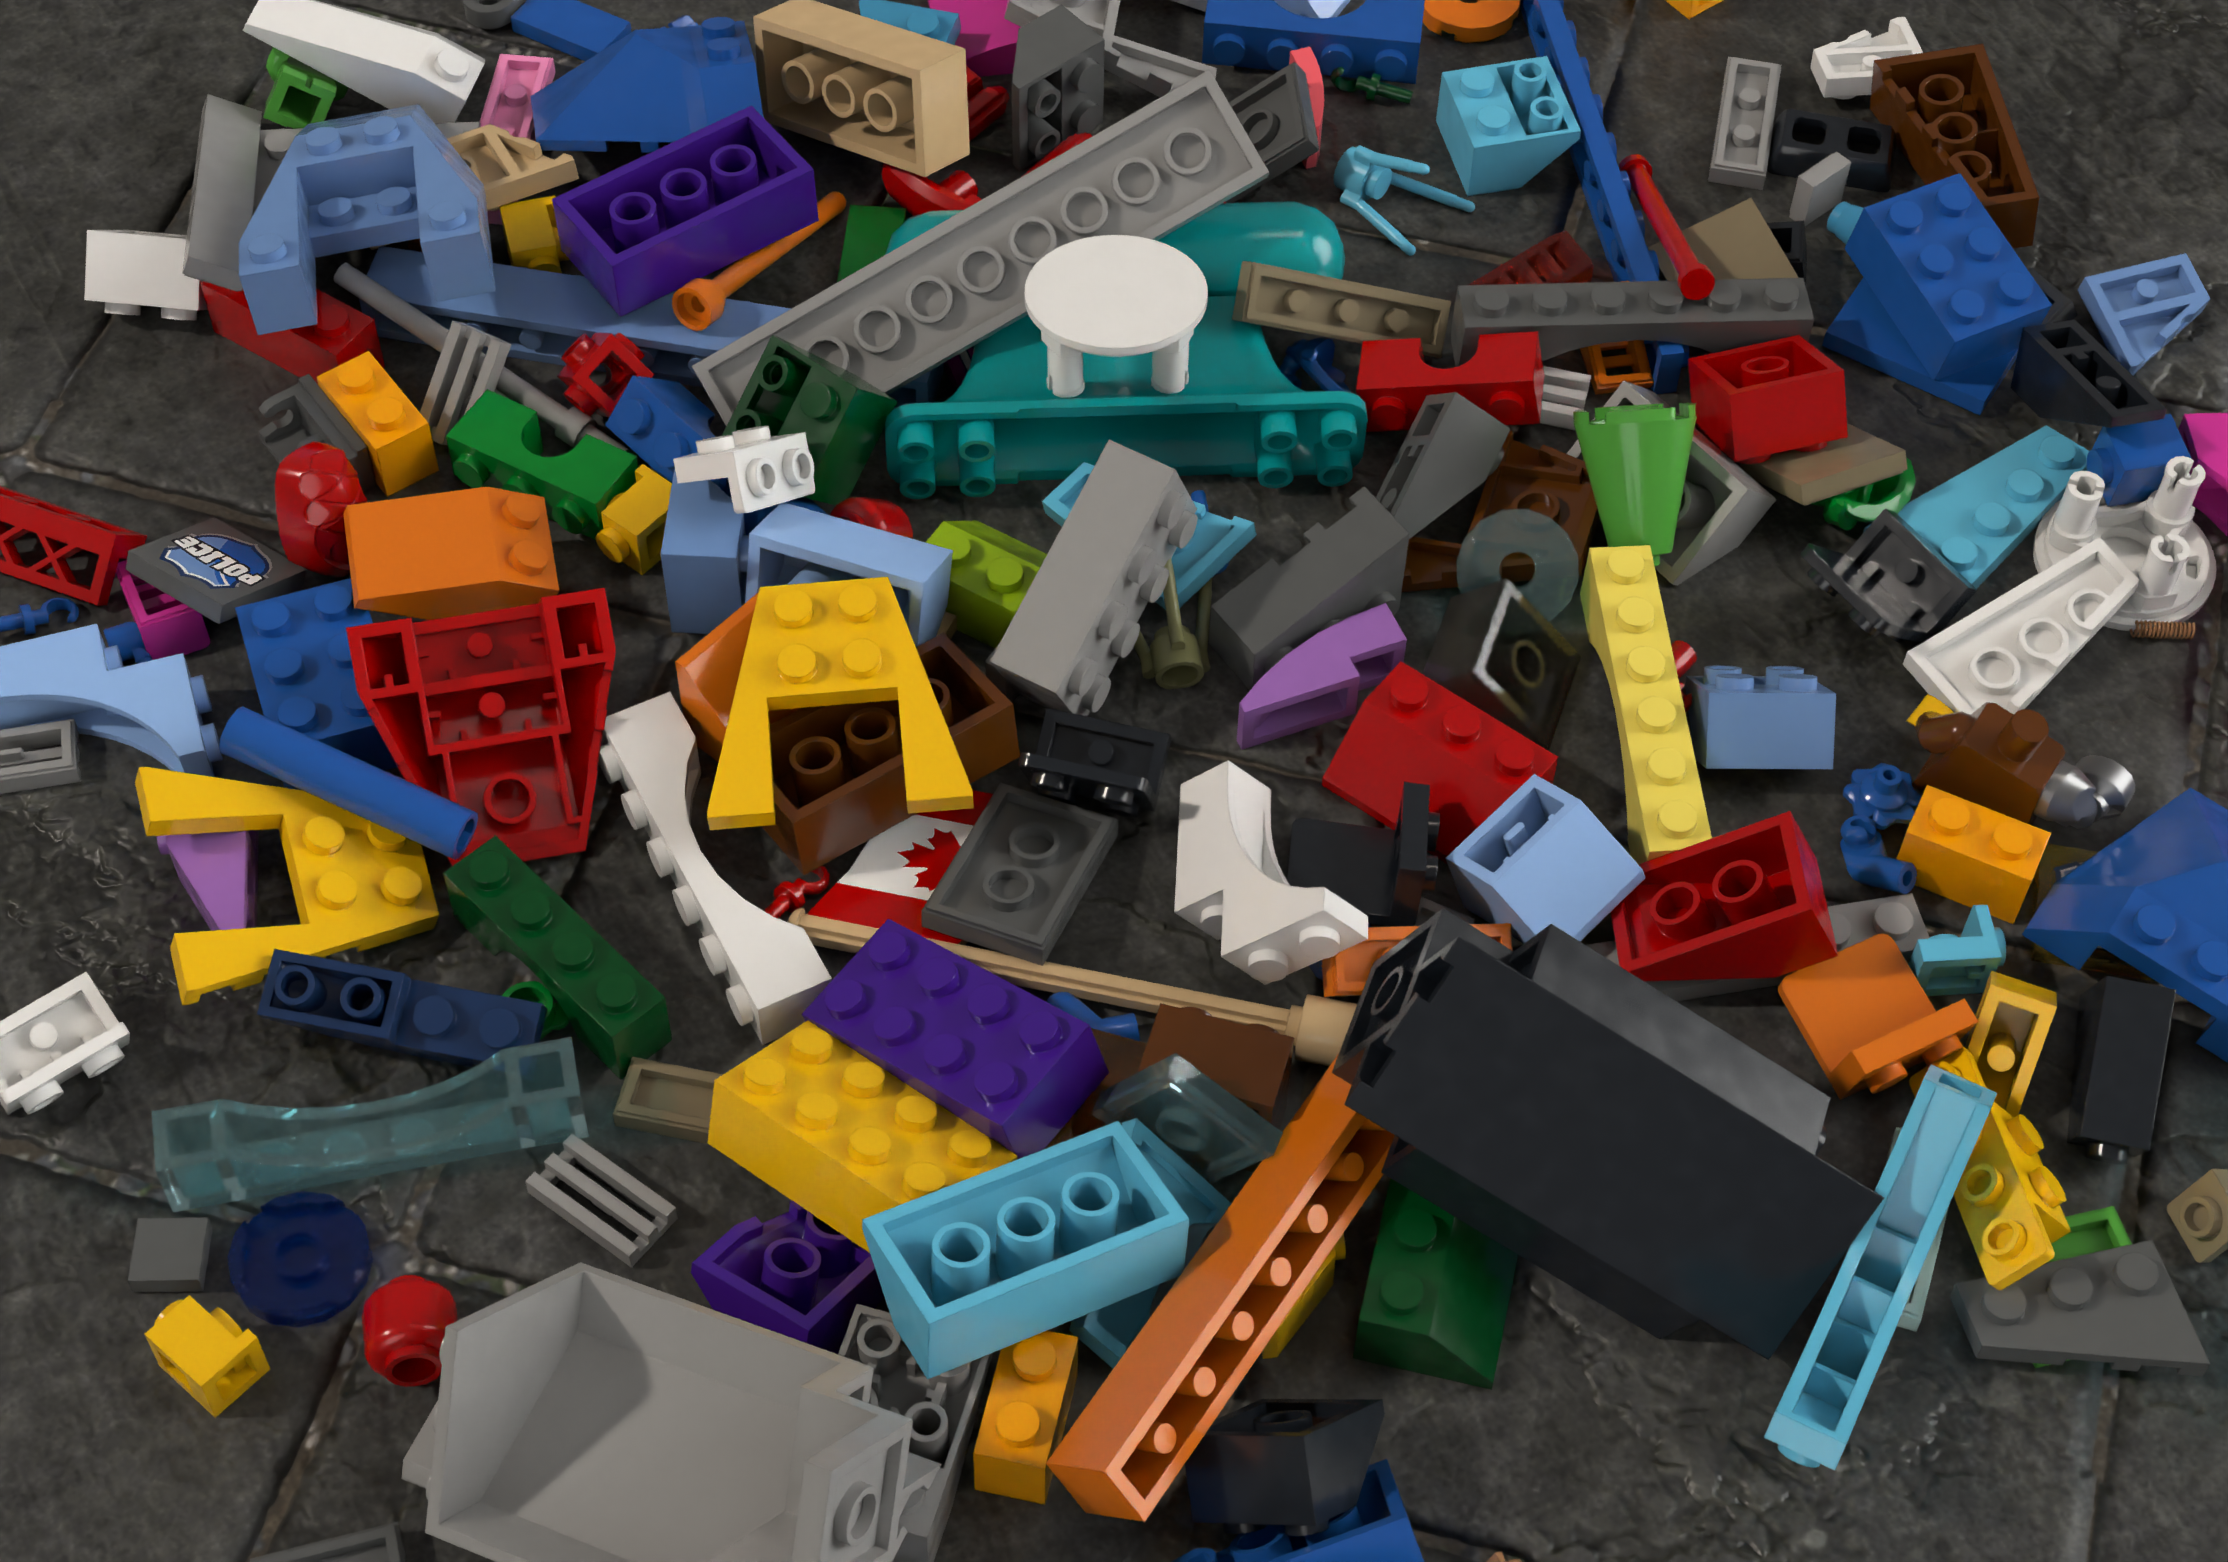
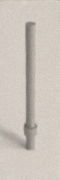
(570, 423)

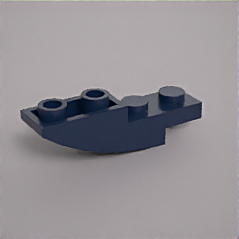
(395, 1011)

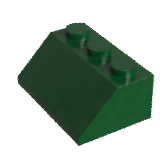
(1434, 1294)

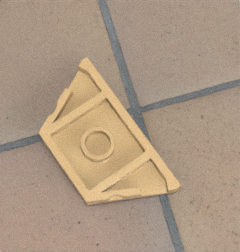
(510, 165)

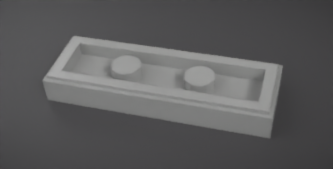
(1745, 123)

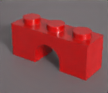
(1500, 379)

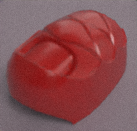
(310, 502)

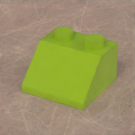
(986, 577)

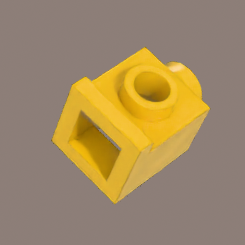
(532, 234)
(636, 522)
(206, 1353)

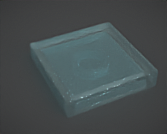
(1191, 1117)

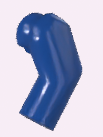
(1868, 859)

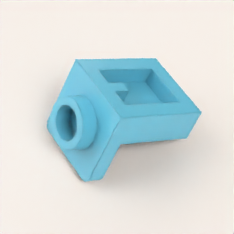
(1963, 963)

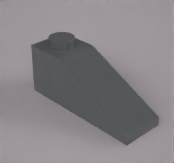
(1441, 460)

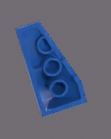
(1366, 1533)

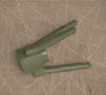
(1175, 654)

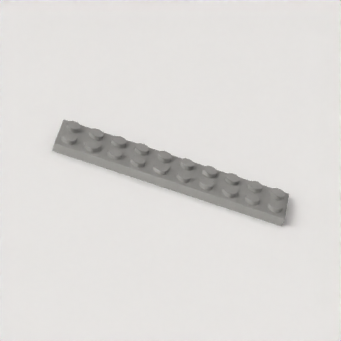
(973, 268)

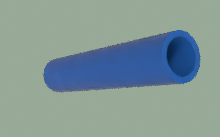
(348, 782)

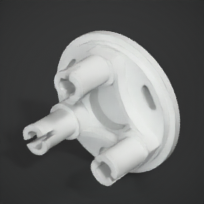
(1116, 302)
(2149, 536)

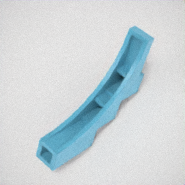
(1880, 1271)

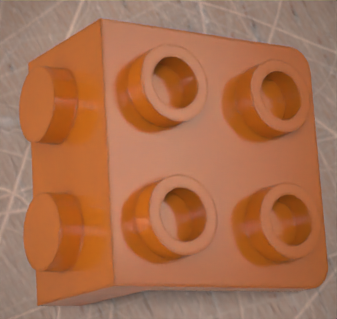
(1871, 1017)

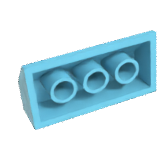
(1025, 1248)

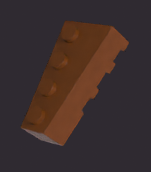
(1957, 122)

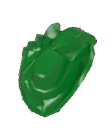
(1868, 501)

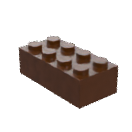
(844, 764)

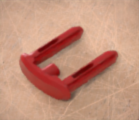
(959, 189)

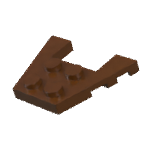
(1528, 479)

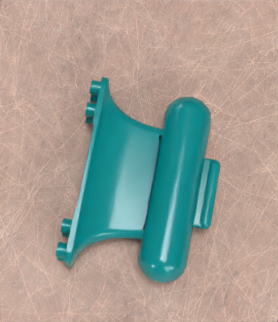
(1227, 420)

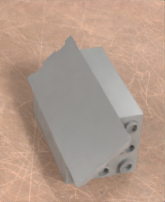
(655, 1433)

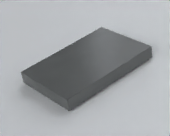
(1020, 873)

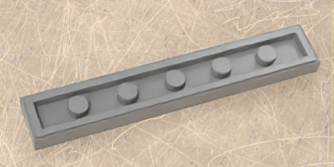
(222, 191)

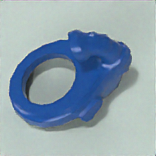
(1316, 359)

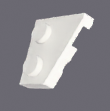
(1847, 66)

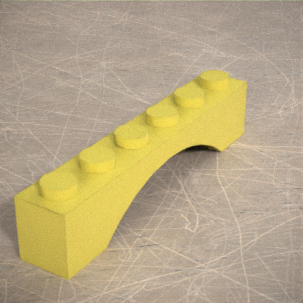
(1634, 645)

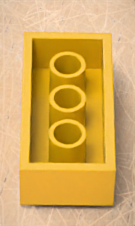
(841, 1131)

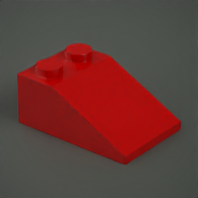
(1728, 909)

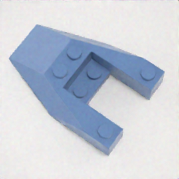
(360, 188)

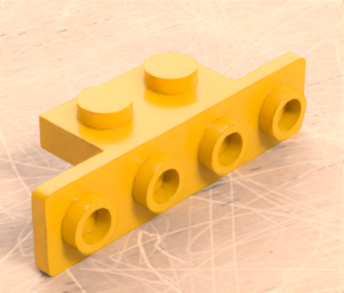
(2005, 1190)

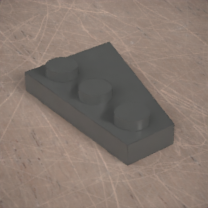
(2085, 1308)

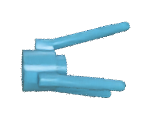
(1367, 175)

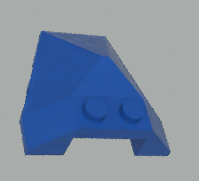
(650, 88)
(2156, 905)

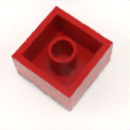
(1768, 399)

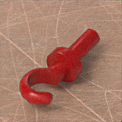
(791, 895)

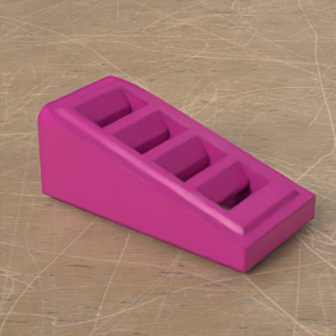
(163, 621)

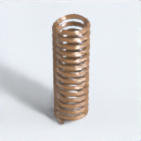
(2164, 628)

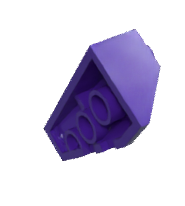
(789, 1277)

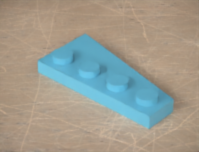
(1996, 503)

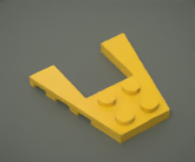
(830, 649)
(346, 873)

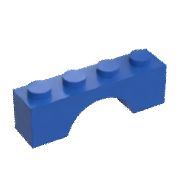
(1372, 39)
(663, 423)

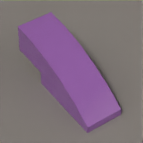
(1322, 677)

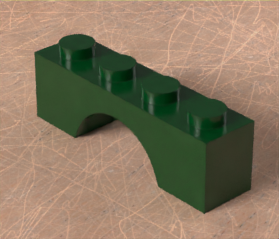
(598, 989)

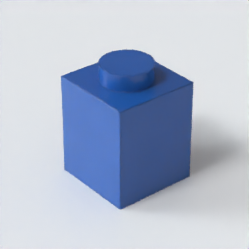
(2135, 458)

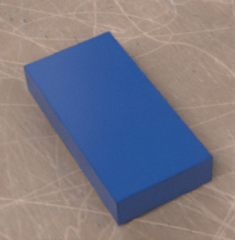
(569, 26)

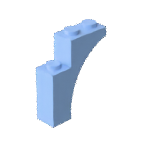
(140, 705)

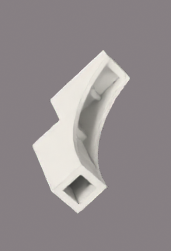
(1237, 890)

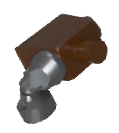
(2015, 766)

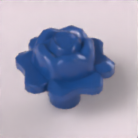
(1882, 795)

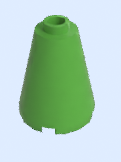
(1637, 470)

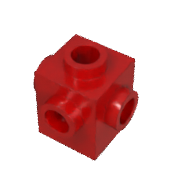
(621, 361)

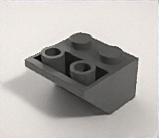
(1055, 84)

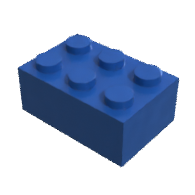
(1946, 276)
(306, 668)

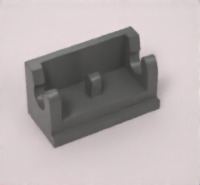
(311, 419)

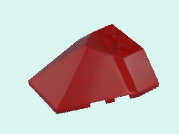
(497, 713)

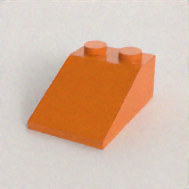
(450, 553)

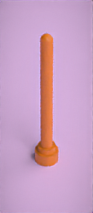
(703, 300)

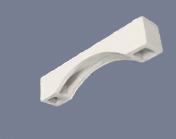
(764, 959)

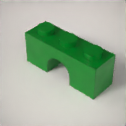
(501, 449)

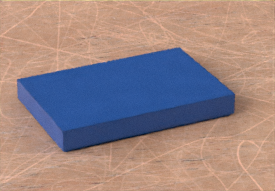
(1871, 337)

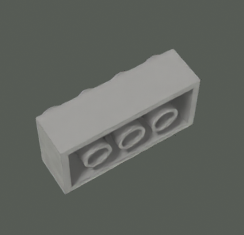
(1096, 582)

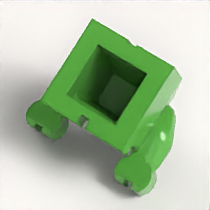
(299, 92)

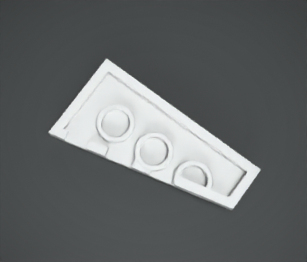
(2024, 636)

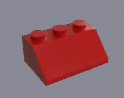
(1434, 738)

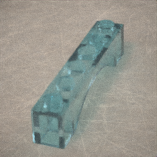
(248, 1151)

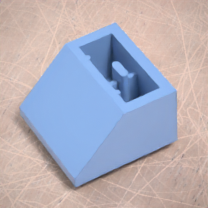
(1543, 865)

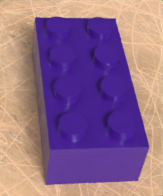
(686, 210)
(962, 1037)

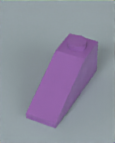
(218, 874)

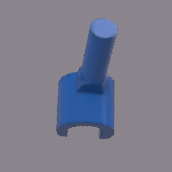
(129, 642)

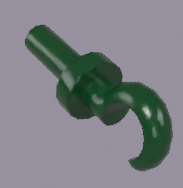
(1371, 86)

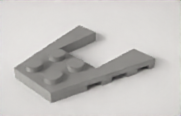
(1137, 63)

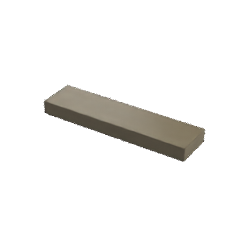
(1337, 308)

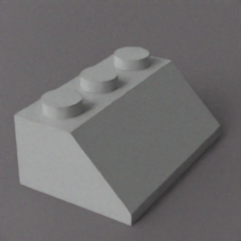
(1717, 499)

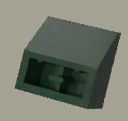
(834, 408)

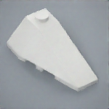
(371, 54)

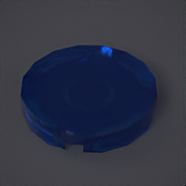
(300, 1259)

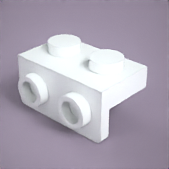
(758, 466)
(56, 1040)

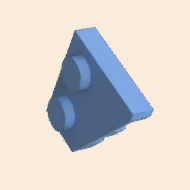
(2143, 306)

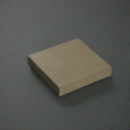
(1732, 246)
(1831, 470)

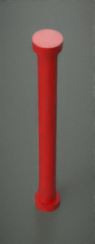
(1694, 278)

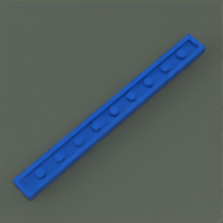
(1603, 184)

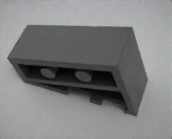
(1332, 577)

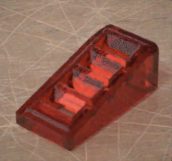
(1555, 258)

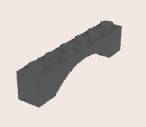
(1606, 312)

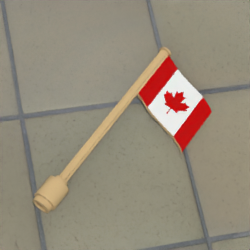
(906, 864)

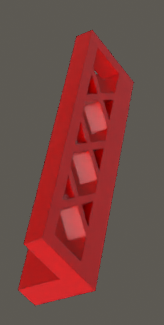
(67, 526)

